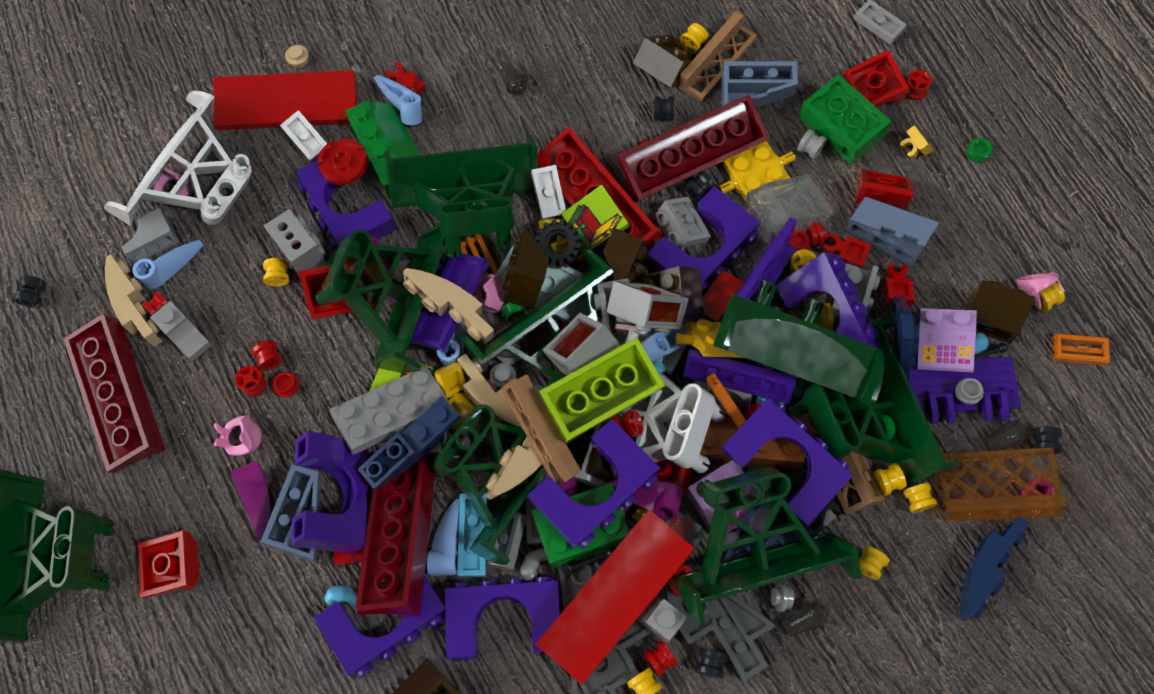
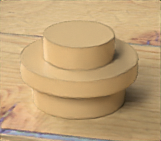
(297, 56)

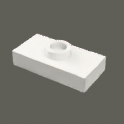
(304, 135)
(548, 191)

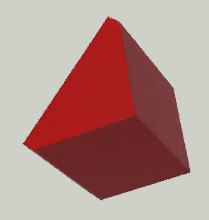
(884, 188)
(313, 281)

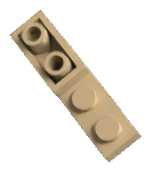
(442, 295)
(127, 299)
(485, 392)
(516, 468)

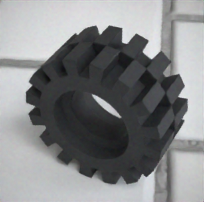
(563, 229)

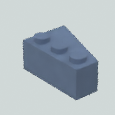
(761, 79)
(892, 230)
(298, 494)

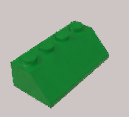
(380, 130)

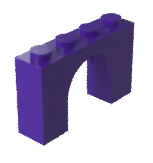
(373, 218)
(732, 224)
(829, 276)
(824, 473)
(580, 522)
(327, 531)
(466, 604)
(358, 652)

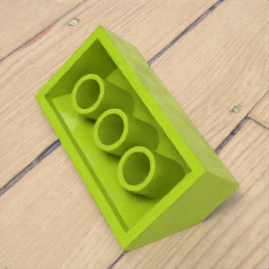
(601, 390)

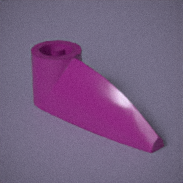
(254, 494)
(661, 498)

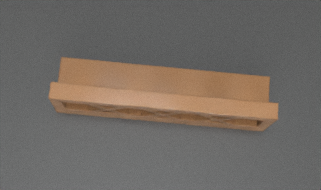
(712, 50)
(540, 429)
(862, 477)

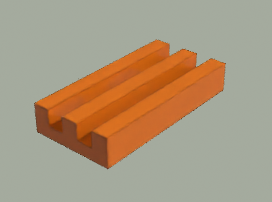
(470, 243)
(1082, 359)
(725, 400)

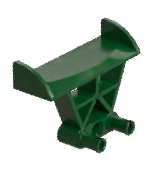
(465, 188)
(341, 284)
(543, 313)
(800, 345)
(853, 424)
(451, 461)
(41, 551)
(762, 566)

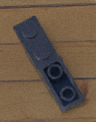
(411, 445)
(982, 574)

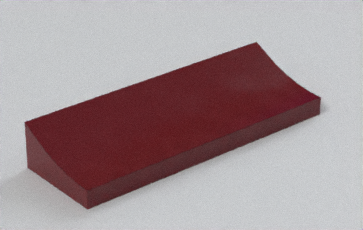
(692, 148)
(113, 393)
(397, 543)

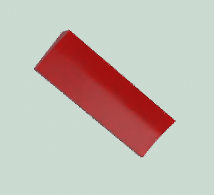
(274, 98)
(582, 173)
(615, 597)

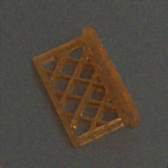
(1008, 506)

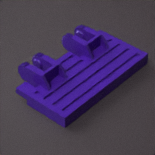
(437, 330)
(995, 376)

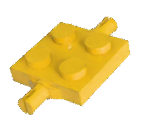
(754, 169)
(702, 336)

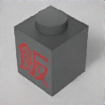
(686, 529)

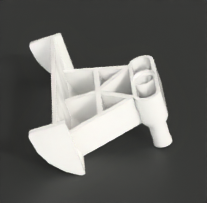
(215, 206)
(690, 415)

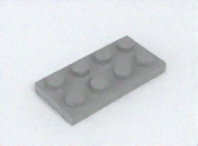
(386, 409)

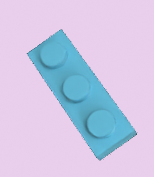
(469, 528)

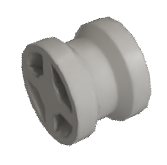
(812, 144)

